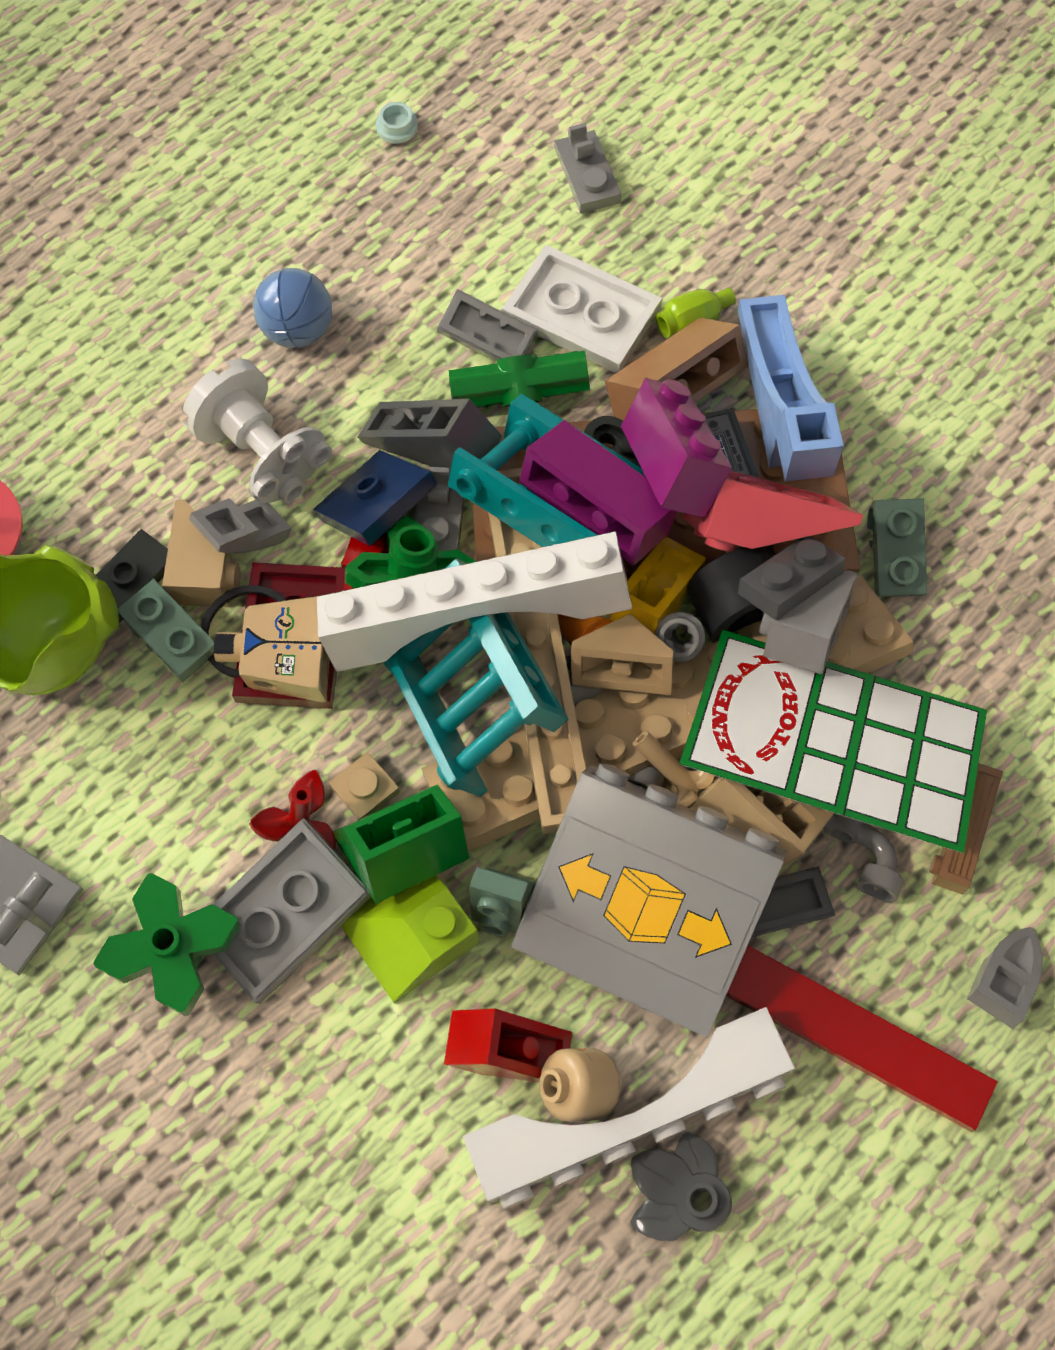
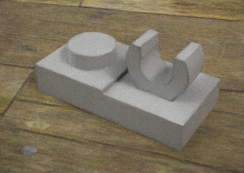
(587, 169)
(442, 511)

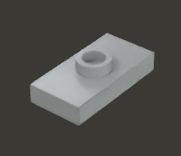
(485, 328)

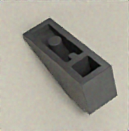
(430, 430)

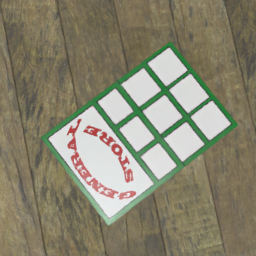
(839, 742)

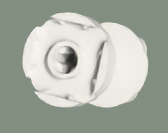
(233, 409)

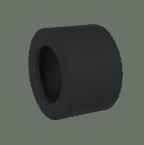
(716, 591)

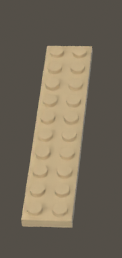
(617, 717)

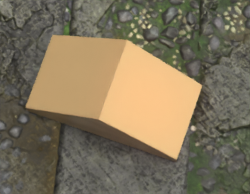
(623, 658)

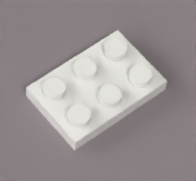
(583, 308)

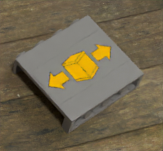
(649, 897)

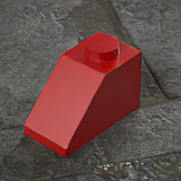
(502, 1043)

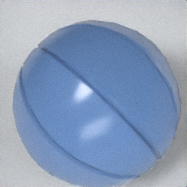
(292, 307)

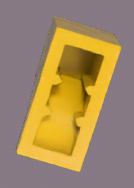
(661, 583)

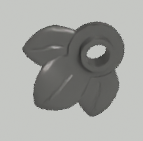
(671, 1186)

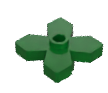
(410, 554)
(162, 920)

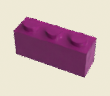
(675, 447)
(596, 490)

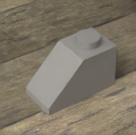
(811, 628)

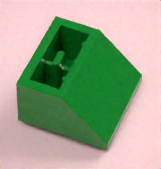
(404, 843)

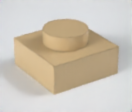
(364, 787)

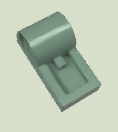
(898, 547)
(167, 630)
(498, 900)

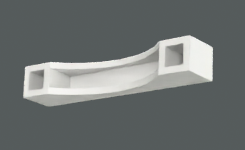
(566, 579)
(524, 1152)

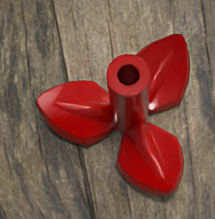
(305, 799)

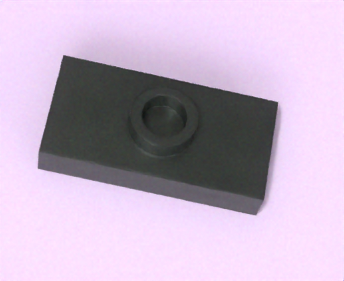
(134, 567)

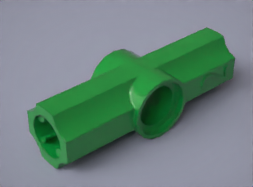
(519, 375)

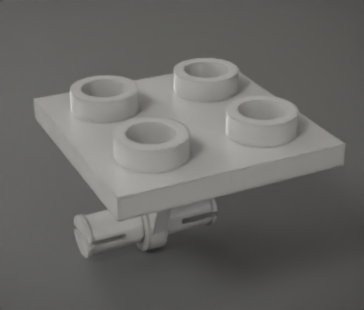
(30, 904)

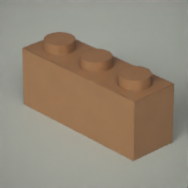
(696, 356)

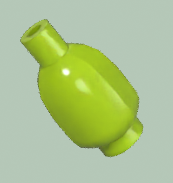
(690, 306)

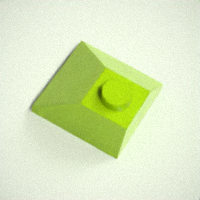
(411, 935)

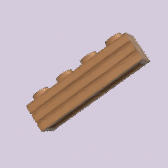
(954, 869)

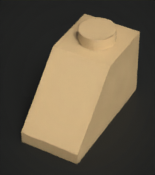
(194, 568)

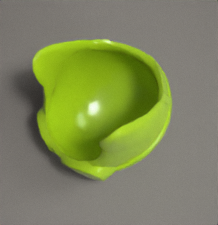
(51, 620)

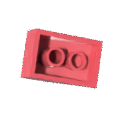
(765, 512)

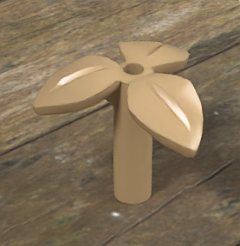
(676, 776)

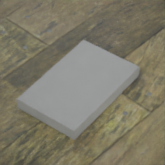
(287, 909)

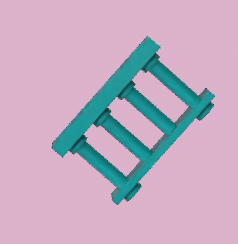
(511, 501)
(510, 667)

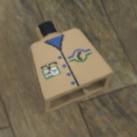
(279, 649)

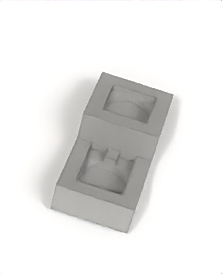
(241, 527)

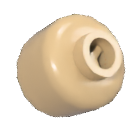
(582, 1084)

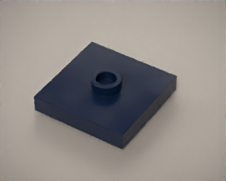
(375, 497)

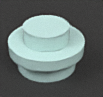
(396, 123)

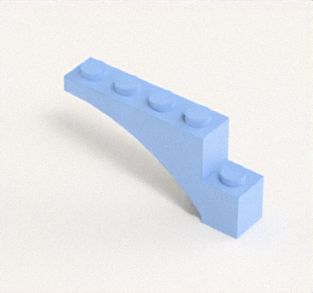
(794, 418)

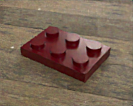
(292, 583)

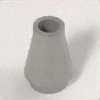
(667, 633)

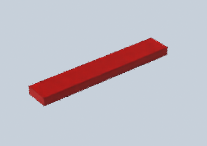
(862, 1039)

